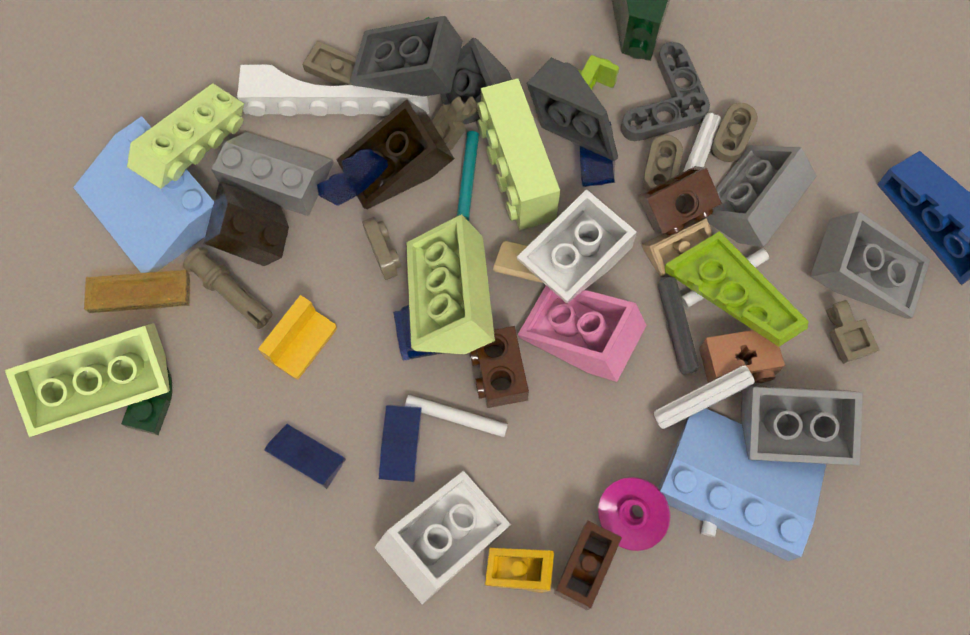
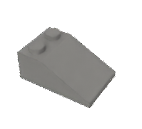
(870, 265)

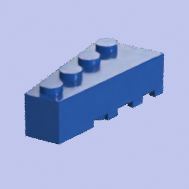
(934, 208)

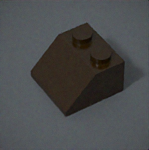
(246, 226)

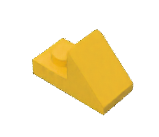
(520, 569)

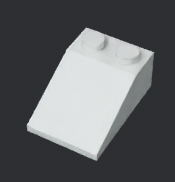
(578, 247)
(441, 536)

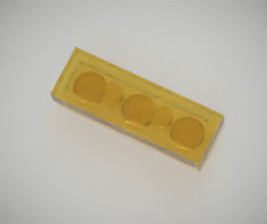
(137, 291)

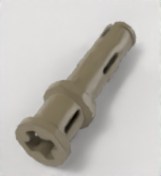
(218, 278)

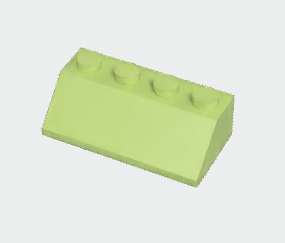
(449, 289)
(90, 379)

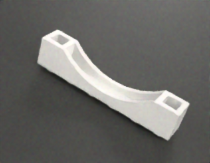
(272, 92)

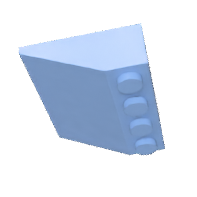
(143, 219)
(751, 499)

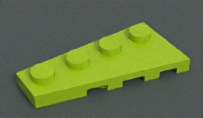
(734, 285)

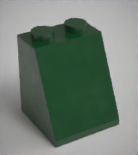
(639, 25)

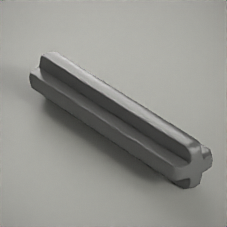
(678, 325)

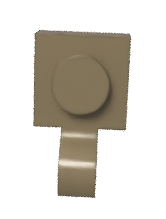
(450, 120)
(851, 337)

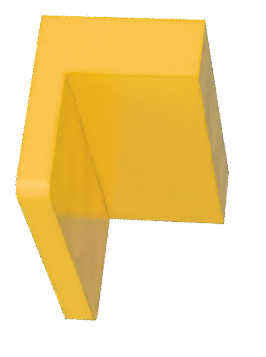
(297, 338)

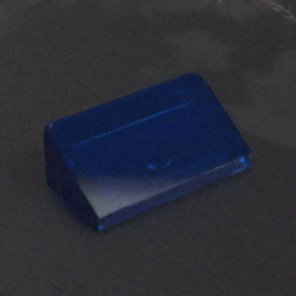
(305, 455)

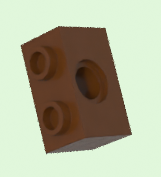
(699, 194)
(587, 565)

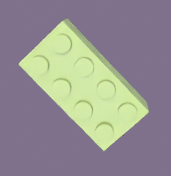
(518, 154)

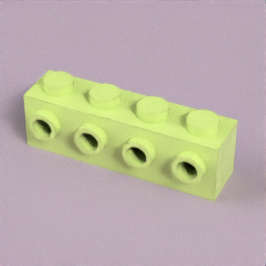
(185, 136)

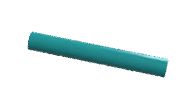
(468, 173)

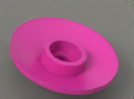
(617, 515)

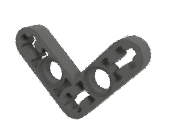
(678, 104)

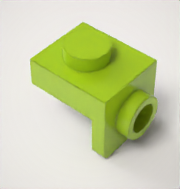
(600, 71)

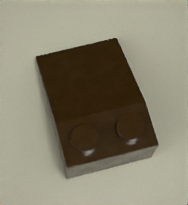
(411, 150)

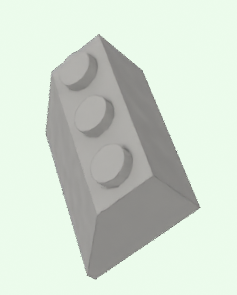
(272, 171)
(761, 192)
(802, 424)

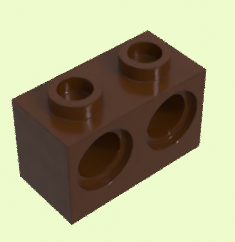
(506, 366)

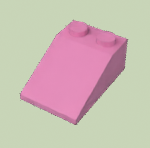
(587, 332)

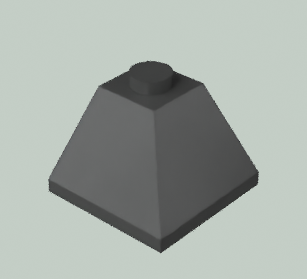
(474, 71)

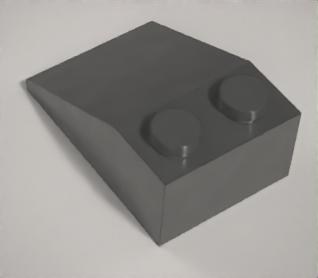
(409, 58)
(571, 108)

